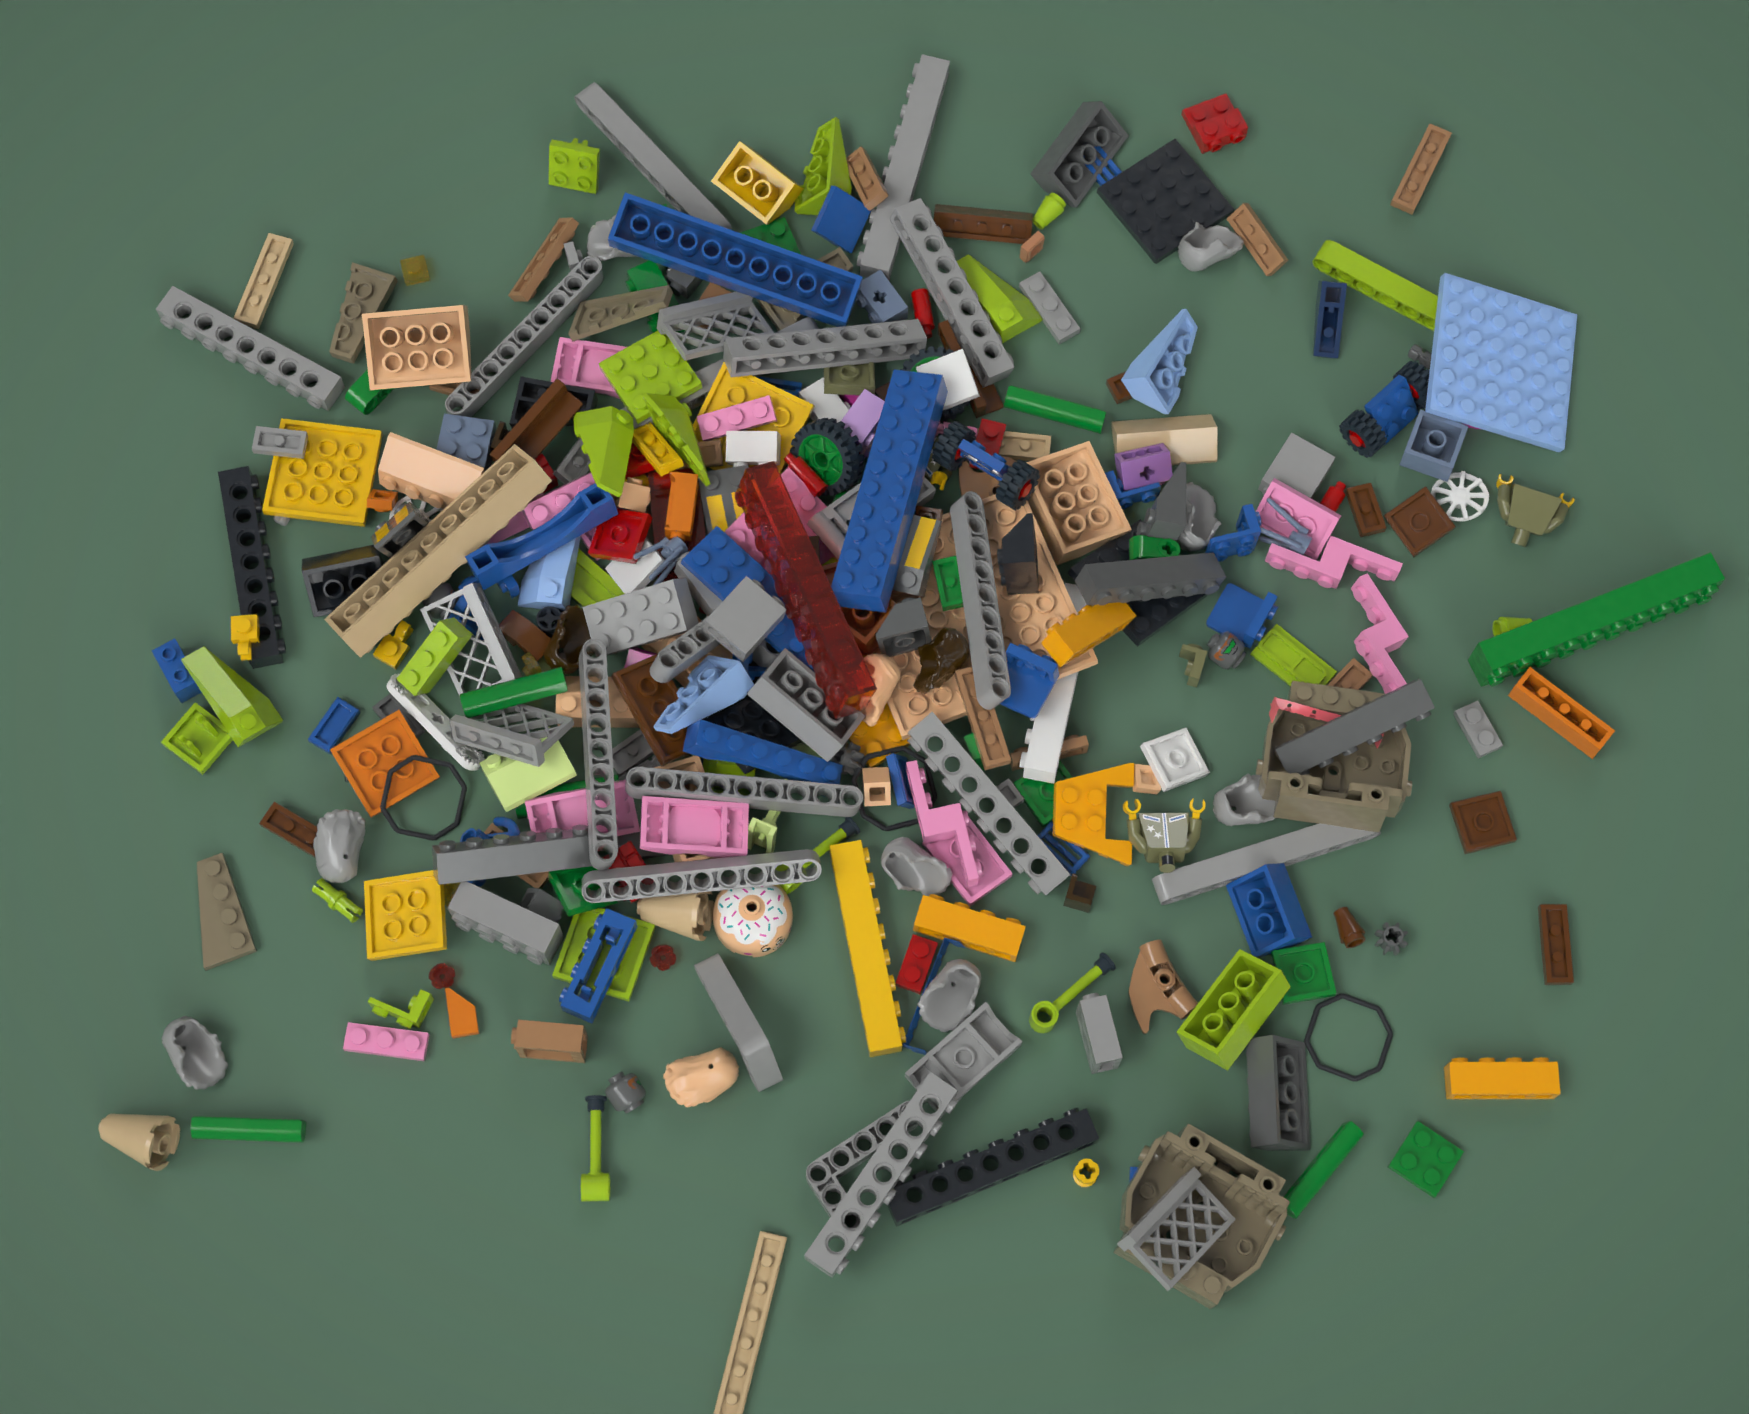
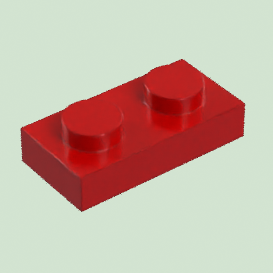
(990, 436)
(916, 964)

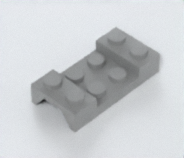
(967, 1053)

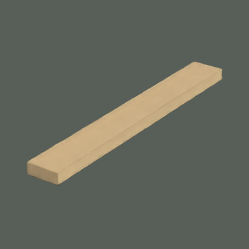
(750, 1324)

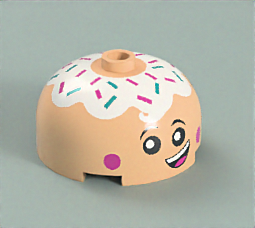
(756, 931)

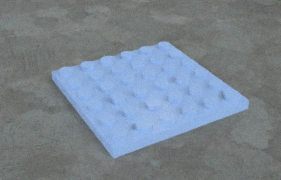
(1501, 363)

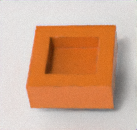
(382, 500)

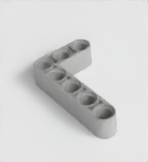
(692, 647)
(740, 1022)
(855, 1156)

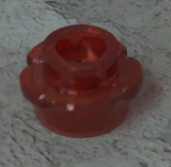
(657, 952)
(436, 971)

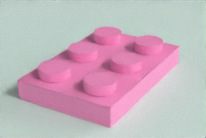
(1306, 511)
(993, 868)

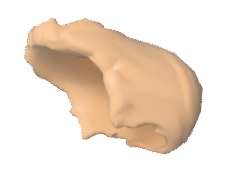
(885, 676)
(694, 1082)

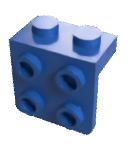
(1240, 542)
(1242, 614)
(1030, 680)

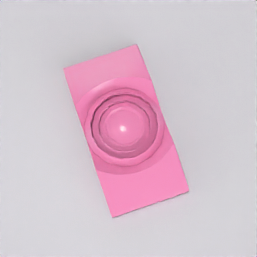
(579, 362)
(570, 809)
(694, 827)

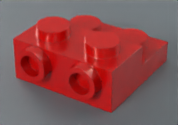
(1215, 123)

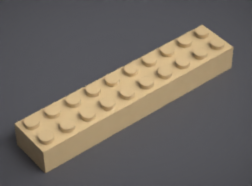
(438, 550)

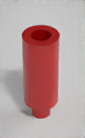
(923, 310)
(806, 474)
(1334, 496)

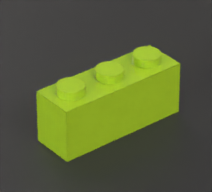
(434, 656)

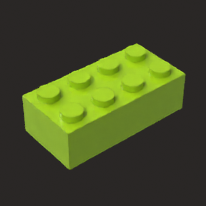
(1233, 1009)

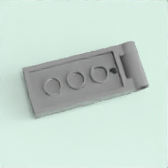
(833, 521)

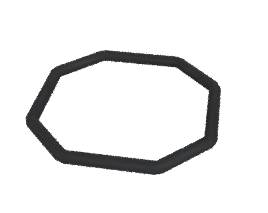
(885, 752)
(413, 833)
(1362, 1003)

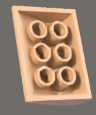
(417, 347)
(1075, 503)

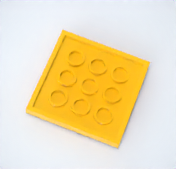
(728, 391)
(331, 478)

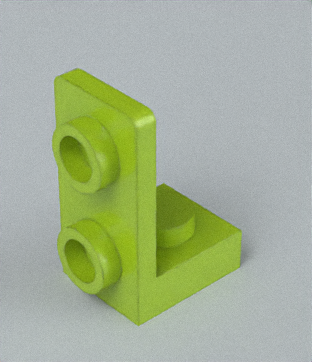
(418, 1007)

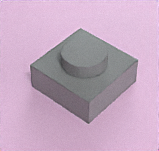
(573, 256)
(1010, 793)

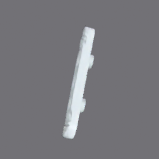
(436, 723)

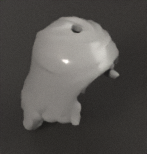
(598, 241)
(1207, 246)
(1200, 519)
(1247, 801)
(339, 835)
(915, 868)
(949, 1005)
(194, 1052)

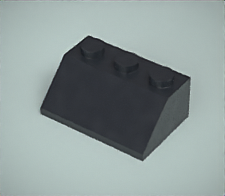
(1019, 558)
(337, 575)

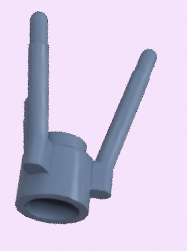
(1297, 541)
(671, 552)

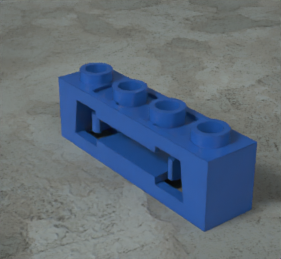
(616, 925)

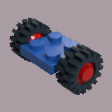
(1387, 411)
(959, 445)

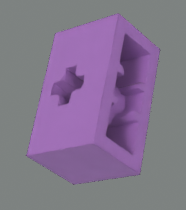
(1143, 466)

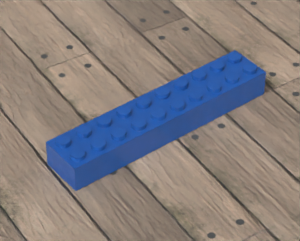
(734, 260)
(889, 491)

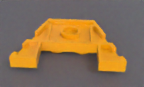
(1081, 811)

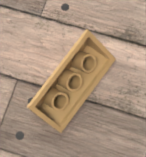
(1186, 437)

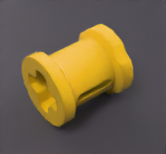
(1092, 1167)

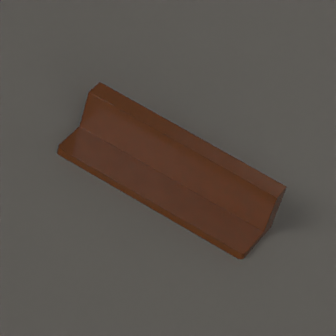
(983, 223)
(989, 399)
(541, 422)

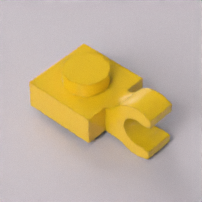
(244, 632)
(393, 648)

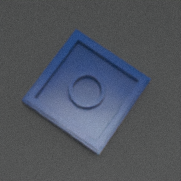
(841, 219)

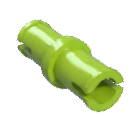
(337, 900)

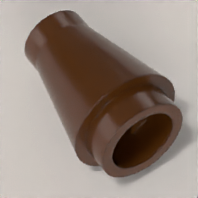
(1348, 928)

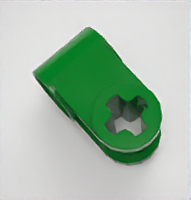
(1150, 547)

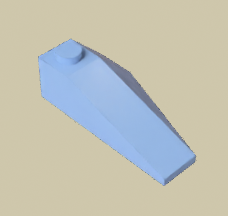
(1158, 368)
(550, 579)
(712, 687)

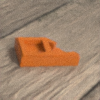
(461, 1015)

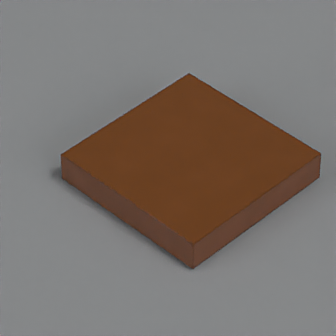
(1419, 521)
(1482, 822)

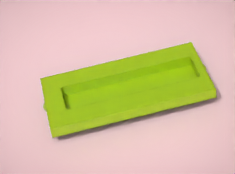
(592, 583)
(1291, 659)

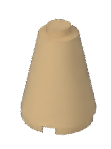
(681, 913)
(142, 1137)

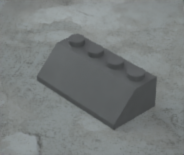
(1063, 165)
(1278, 1094)

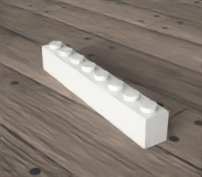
(1050, 725)

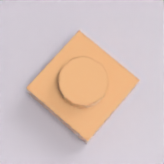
(1145, 780)

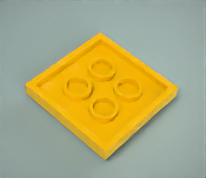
(404, 915)

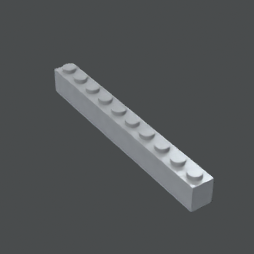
(905, 164)

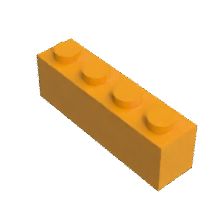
(1086, 630)
(971, 928)
(1502, 1079)

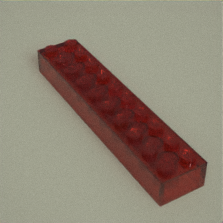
(805, 590)

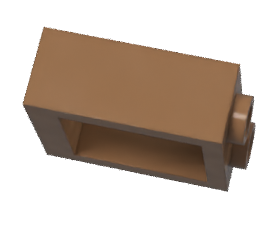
(550, 1041)

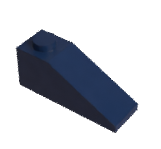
(1329, 318)

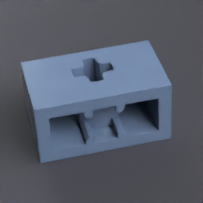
(881, 299)

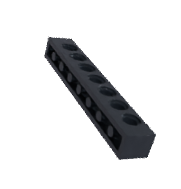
(232, 484)
(1083, 1136)

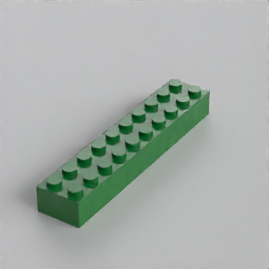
(1596, 620)

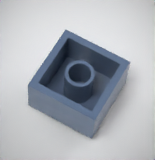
(467, 439)
(1434, 445)

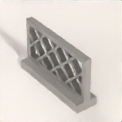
(709, 312)
(487, 627)
(507, 740)
(1157, 1216)

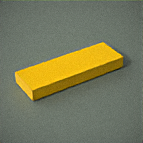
(656, 449)

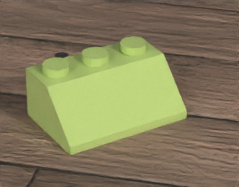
(519, 781)

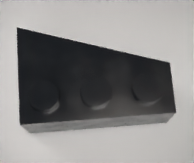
(532, 389)

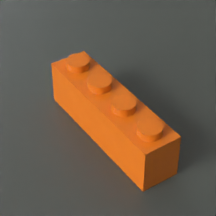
(1561, 713)

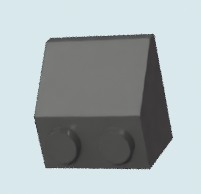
(904, 628)

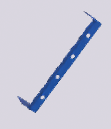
(933, 974)

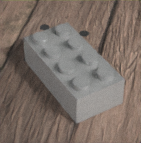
(642, 616)
(795, 700)
(506, 923)

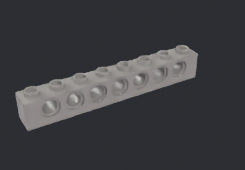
(939, 284)
(178, 303)
(823, 347)
(1054, 870)
(931, 1090)

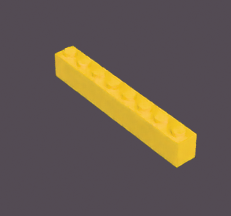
(866, 949)

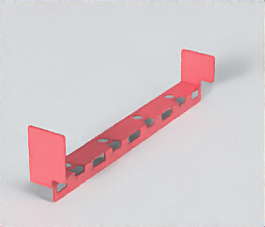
(1304, 710)

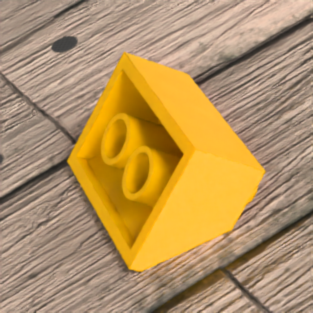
(756, 184)

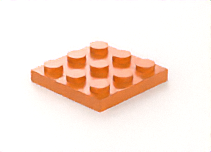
(374, 752)

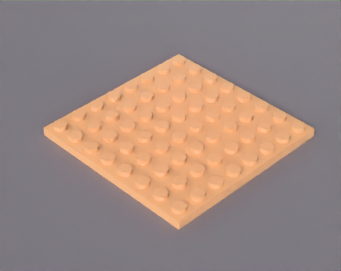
(1022, 618)

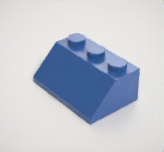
(1268, 910)

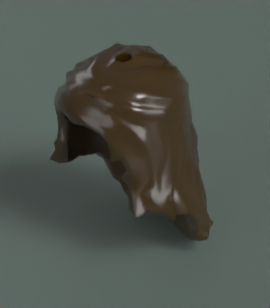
(570, 636)
(941, 659)

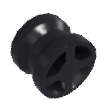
(548, 616)

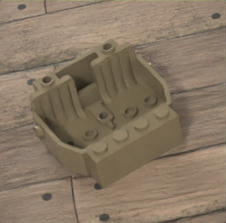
(1367, 782)
(1249, 1197)

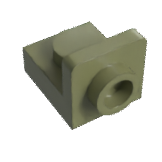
(1196, 658)

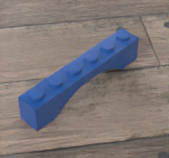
(502, 559)
(728, 745)

